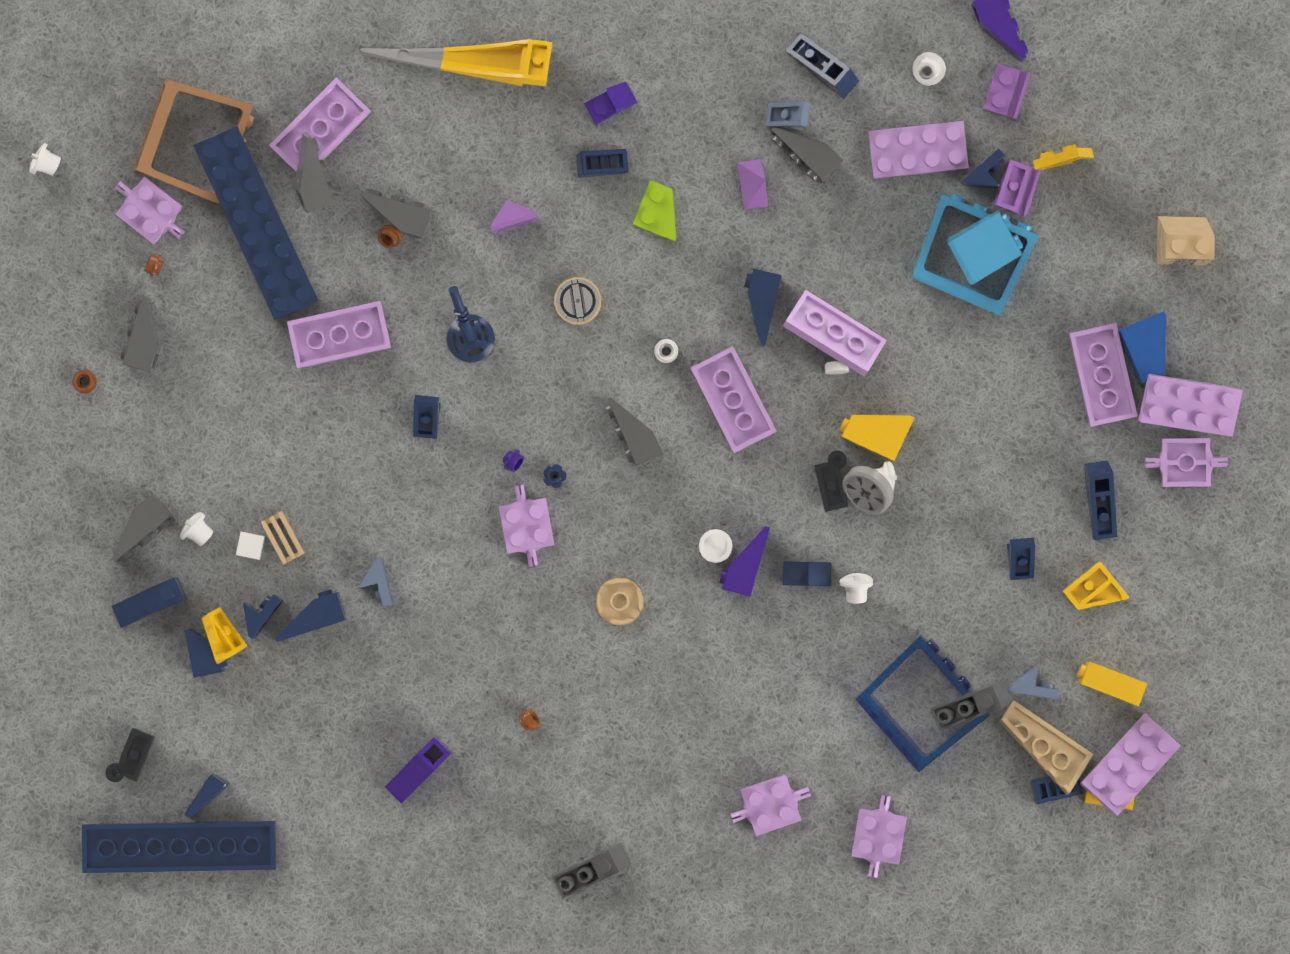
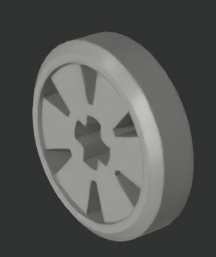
(868, 490)

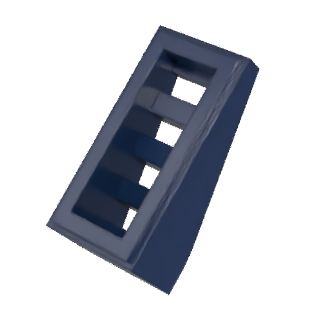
(593, 172)
(209, 790)
(1037, 792)

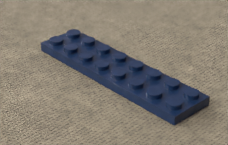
(255, 223)
(179, 846)

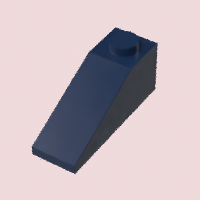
(823, 65)
(762, 296)
(1101, 499)
(149, 602)
(316, 615)

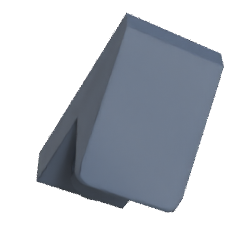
(788, 115)
(378, 576)
(1026, 685)

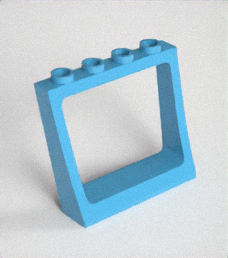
(958, 289)

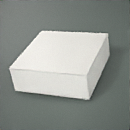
(250, 545)

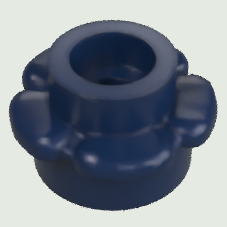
(554, 482)

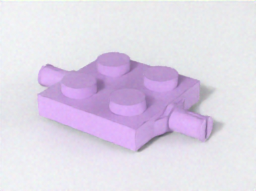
(149, 210)
(1185, 462)
(526, 525)
(770, 805)
(879, 836)

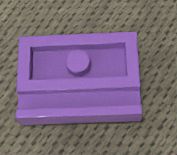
(1006, 91)
(1016, 187)

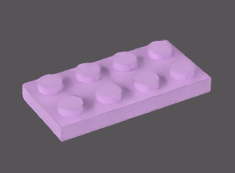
(326, 118)
(918, 150)
(834, 333)
(339, 334)
(1102, 375)
(733, 399)
(1190, 405)
(1130, 764)

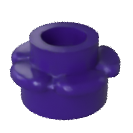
(513, 460)

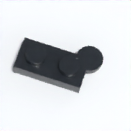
(830, 481)
(132, 757)

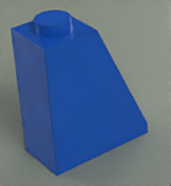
(1145, 346)

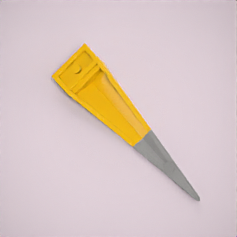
(504, 62)

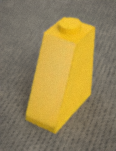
(877, 433)
(1111, 683)

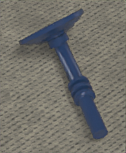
(468, 332)

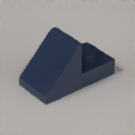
(980, 177)
(426, 416)
(1021, 558)
(807, 573)
(256, 620)

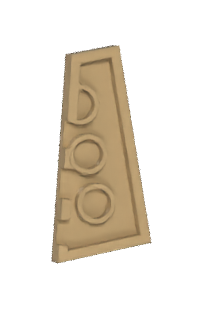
(1051, 749)

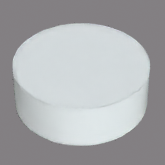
(836, 367)

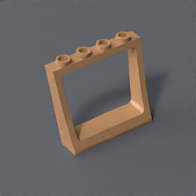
(157, 125)

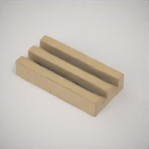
(292, 556)

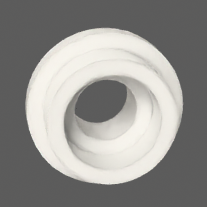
(666, 343)

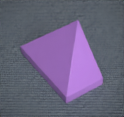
(752, 184)
(512, 216)

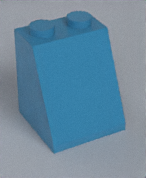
(985, 246)

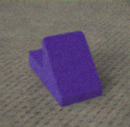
(610, 102)

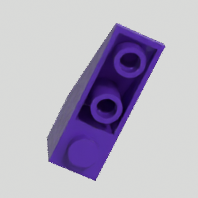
(997, 23)
(418, 769)

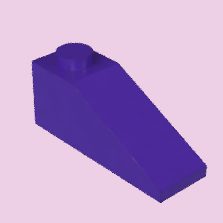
(743, 570)

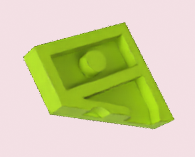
(657, 211)

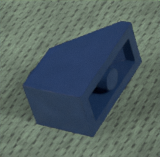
(201, 655)

